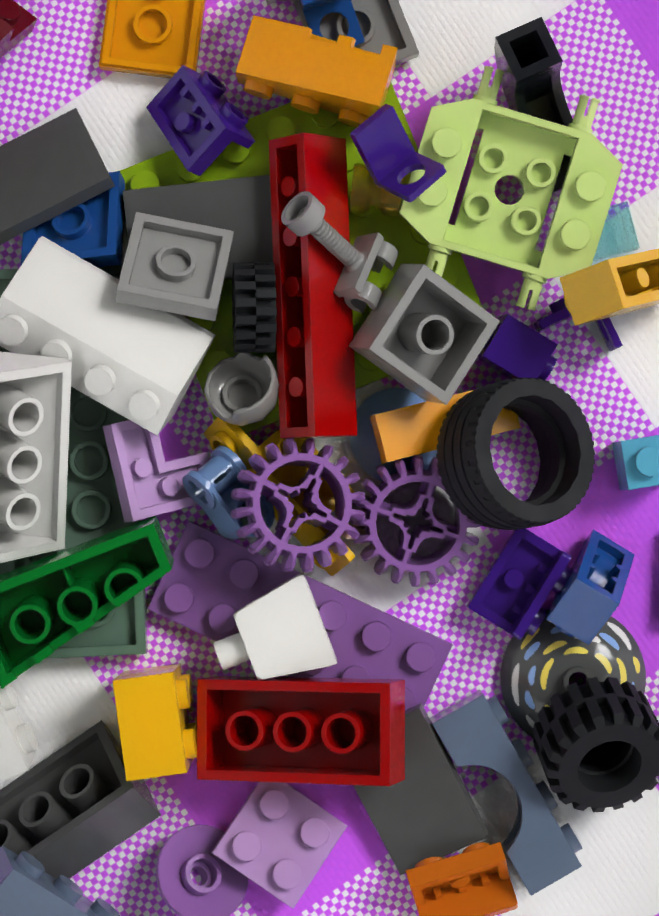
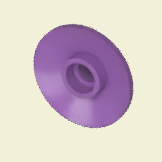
(221, 885)

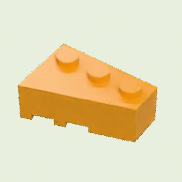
(314, 70)

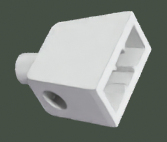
(279, 633)

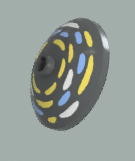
(543, 663)

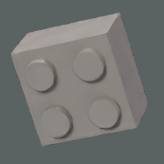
(424, 333)

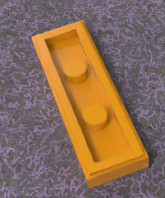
(417, 427)

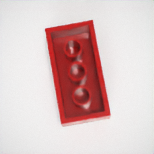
(301, 730)

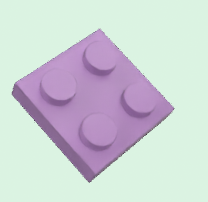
(279, 840)

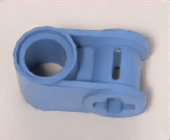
(212, 491)

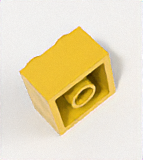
(155, 721)

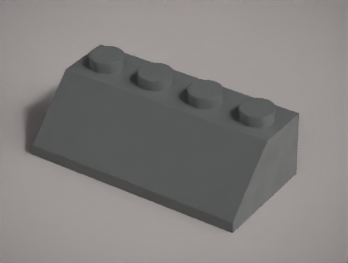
(75, 805)

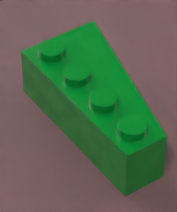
(73, 589)

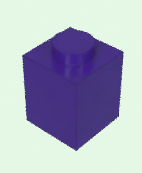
(518, 350)

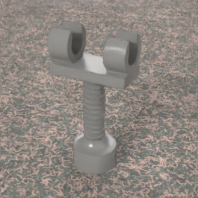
(369, 252)

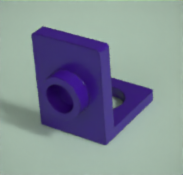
(391, 155)
(561, 313)

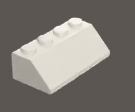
(119, 352)
(33, 453)

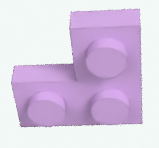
(142, 476)

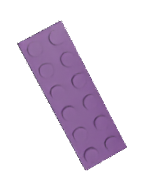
(220, 576)

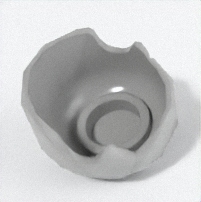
(242, 389)

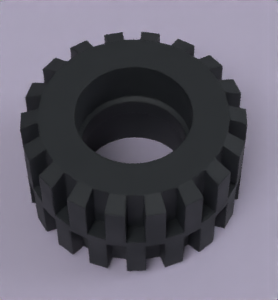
(587, 718)

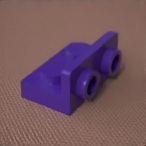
(198, 118)

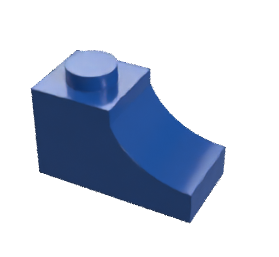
(592, 589)

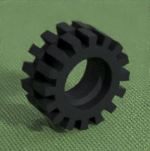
(254, 307)

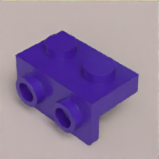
(520, 583)

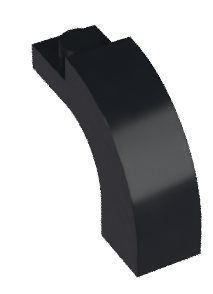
(533, 78)

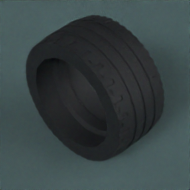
(562, 444)

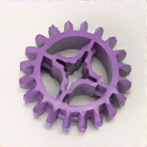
(276, 495)
(409, 542)

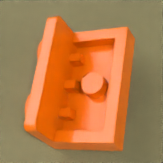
(464, 884)

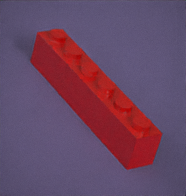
(311, 320)

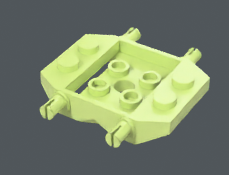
(533, 154)

